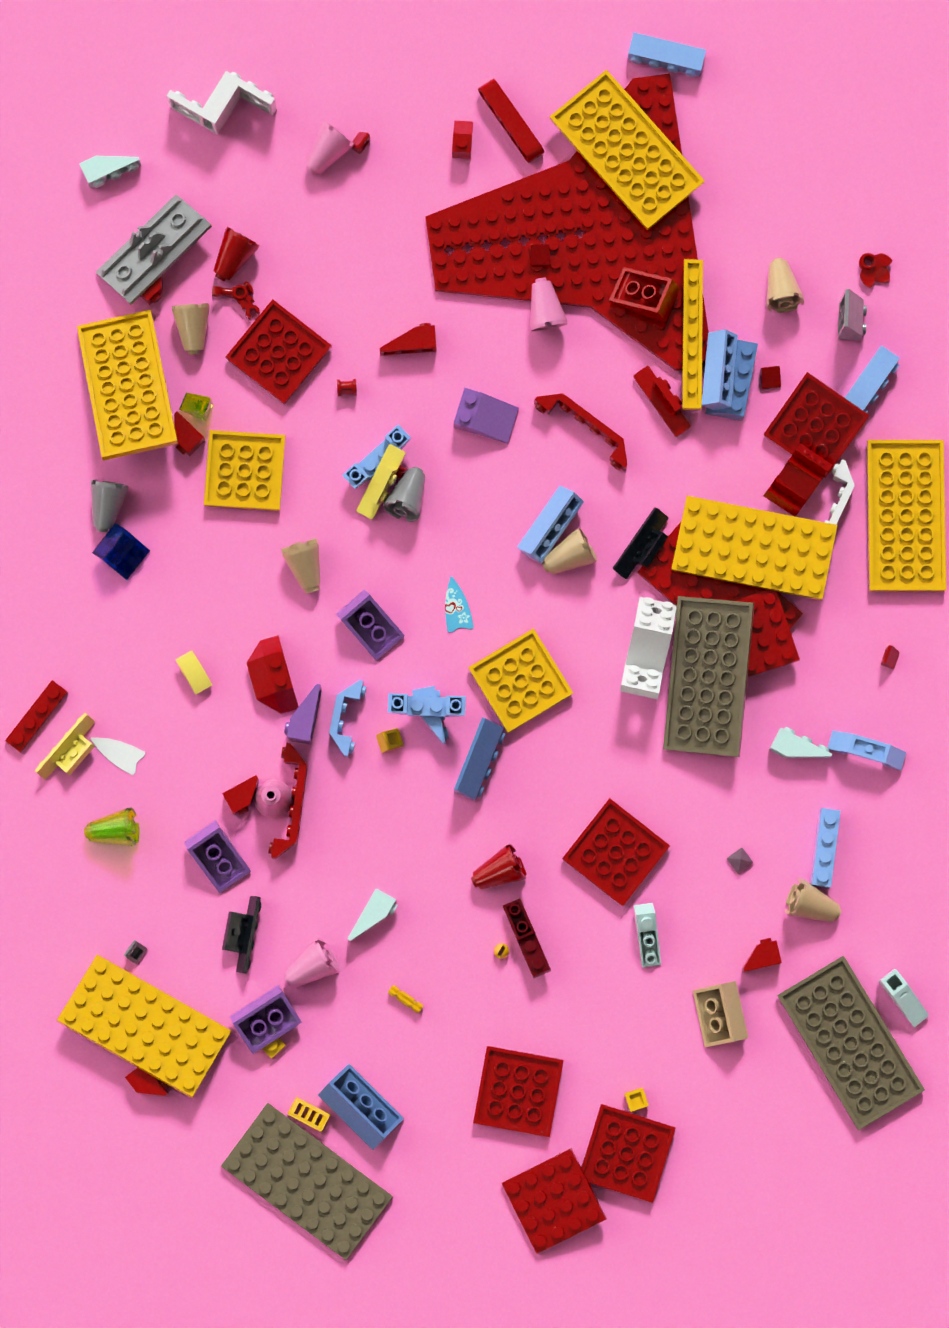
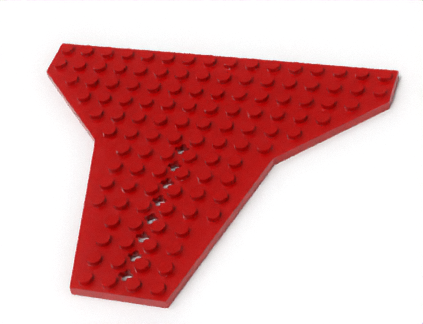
(580, 268)

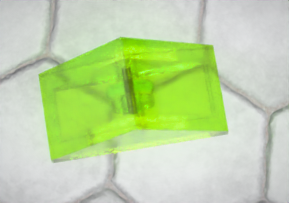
(197, 405)

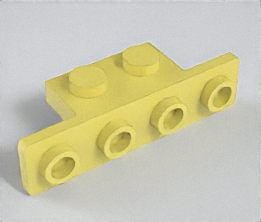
(382, 479)
(70, 750)

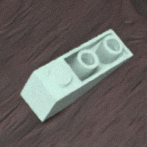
(103, 168)
(794, 747)
(647, 934)
(903, 997)

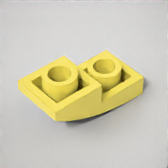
(193, 672)

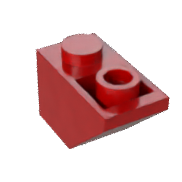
(145, 1083)

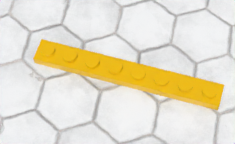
(692, 334)

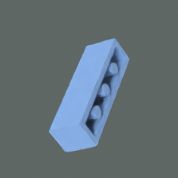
(666, 54)
(719, 369)
(873, 378)
(550, 524)
(825, 848)

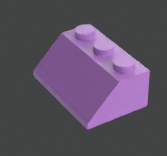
(265, 1019)

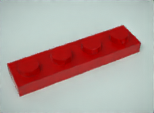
(36, 716)

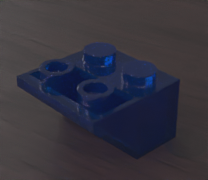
(121, 551)

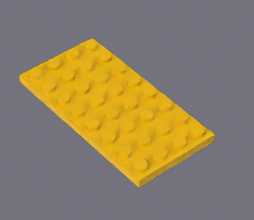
(626, 149)
(127, 385)
(906, 515)
(754, 547)
(144, 1026)

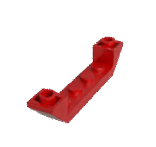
(547, 404)
(280, 846)

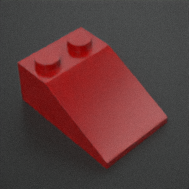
(645, 293)

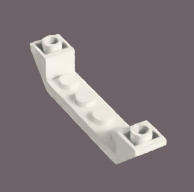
(843, 476)

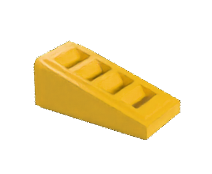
(320, 1127)

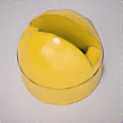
(505, 953)

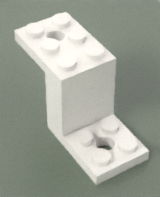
(222, 101)
(648, 647)

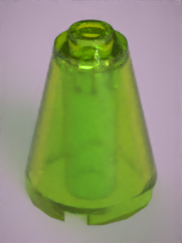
(114, 828)

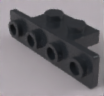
(643, 545)
(240, 933)

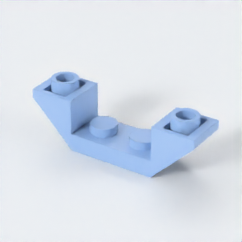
(364, 470)
(354, 693)
(426, 706)
(867, 748)

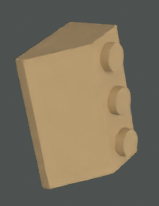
(720, 1014)

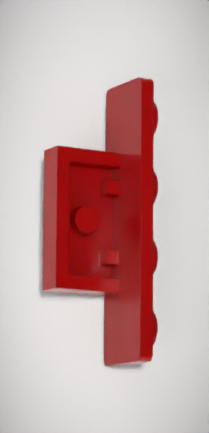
(663, 400)

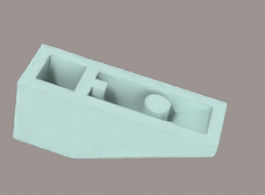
(375, 911)

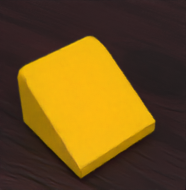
(389, 740)

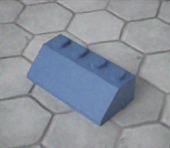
(743, 372)
(478, 759)
(360, 1106)

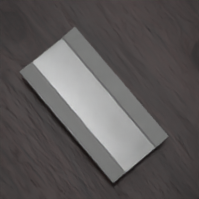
(153, 249)

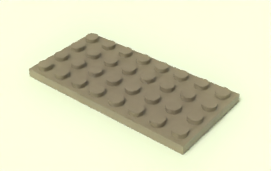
(708, 676)
(850, 1042)
(306, 1181)

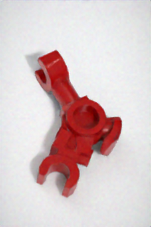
(240, 294)

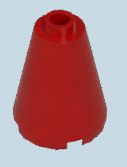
(233, 254)
(500, 869)

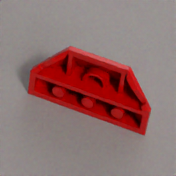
(271, 676)

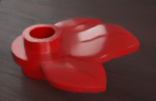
(876, 271)

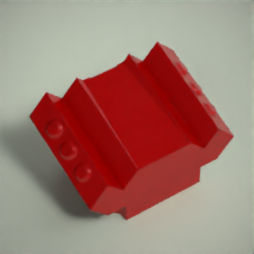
(797, 480)

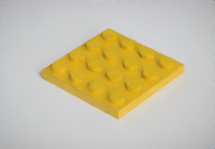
(244, 470)
(520, 680)

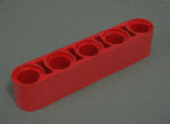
(511, 120)

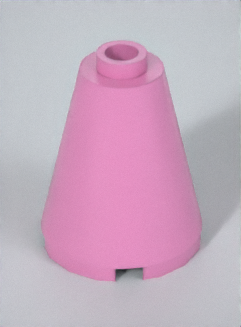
(327, 149)
(545, 307)
(276, 806)
(312, 965)

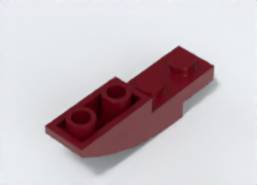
(526, 938)

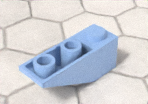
(433, 723)

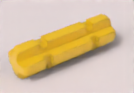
(405, 999)

